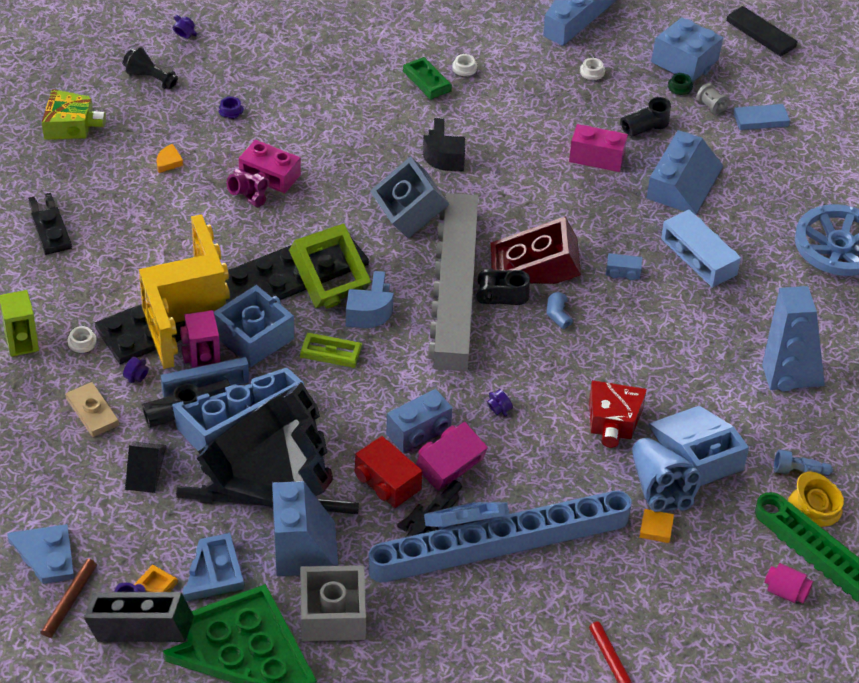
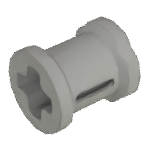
(712, 93)

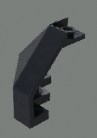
(269, 447)

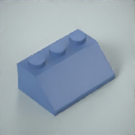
(684, 173)

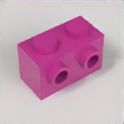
(598, 148)
(272, 163)
(201, 339)
(451, 455)

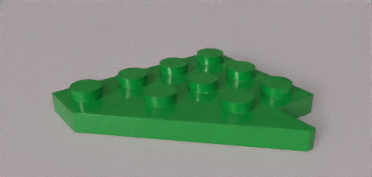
(242, 642)

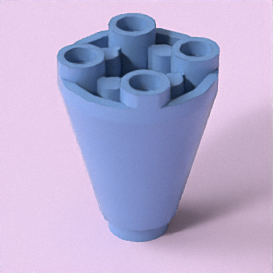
(665, 477)

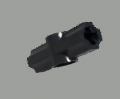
(161, 410)

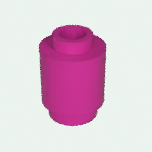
(788, 583)

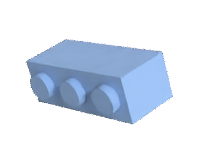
(700, 248)

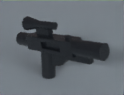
(442, 501)

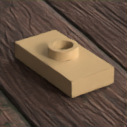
(92, 409)

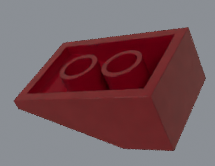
(544, 252)

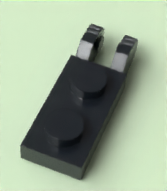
(49, 226)

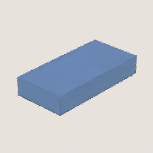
(761, 116)

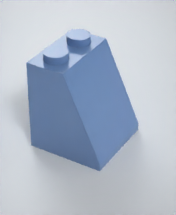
(301, 530)

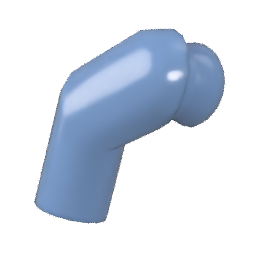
(555, 309)

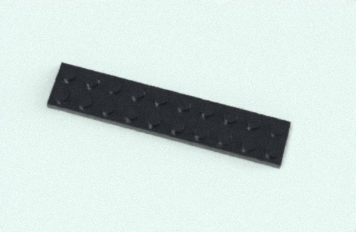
(274, 273)

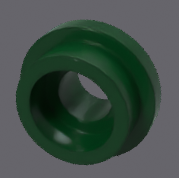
(680, 84)

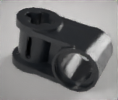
(505, 287)

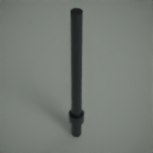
(208, 496)

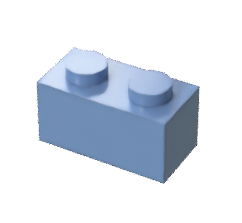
(624, 266)

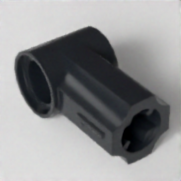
(654, 116)

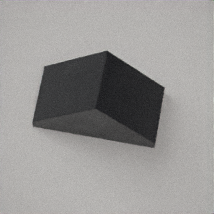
(144, 466)

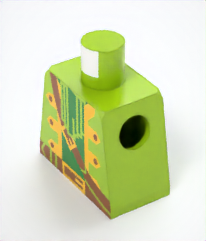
(70, 116)

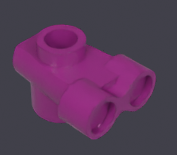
(250, 185)

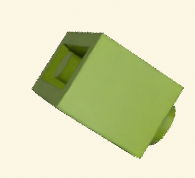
(19, 323)

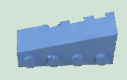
(569, 17)
(793, 343)
(213, 415)

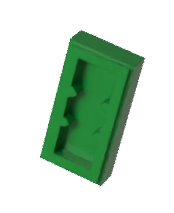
(427, 78)

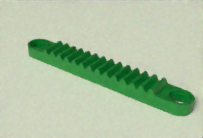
(811, 542)

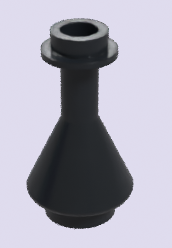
(139, 63)

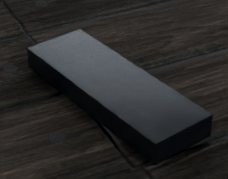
(761, 31)

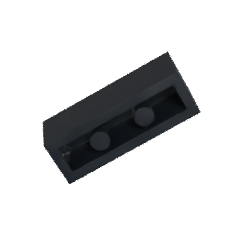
(139, 617)

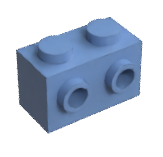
(419, 420)

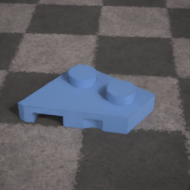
(466, 514)
(46, 552)
(214, 569)

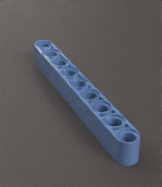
(498, 536)

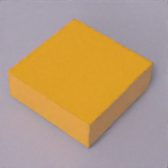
(656, 526)
(157, 580)

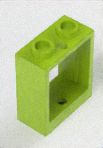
(321, 240)

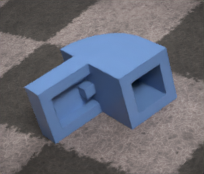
(371, 307)

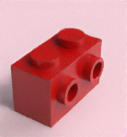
(388, 472)

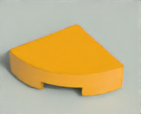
(168, 159)

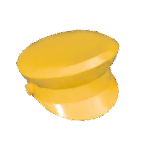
(818, 499)

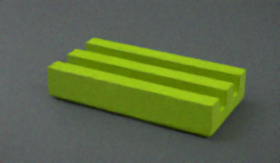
(330, 353)

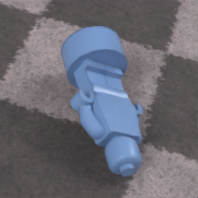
(785, 462)

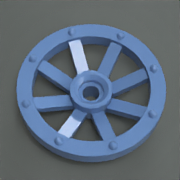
(838, 243)

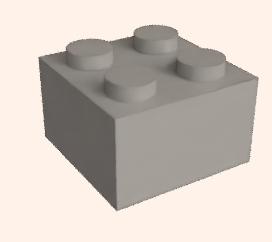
(333, 603)

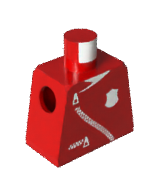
(615, 411)

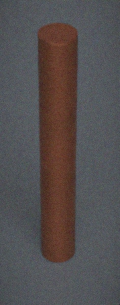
(68, 598)

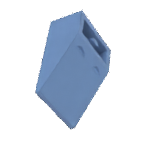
(703, 441)

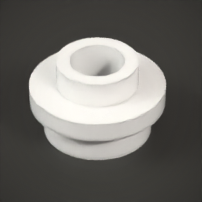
(464, 65)
(592, 69)
(82, 333)

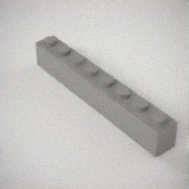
(455, 284)

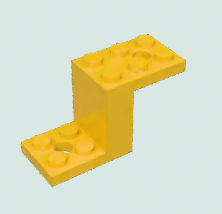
(183, 289)

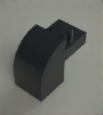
(443, 151)

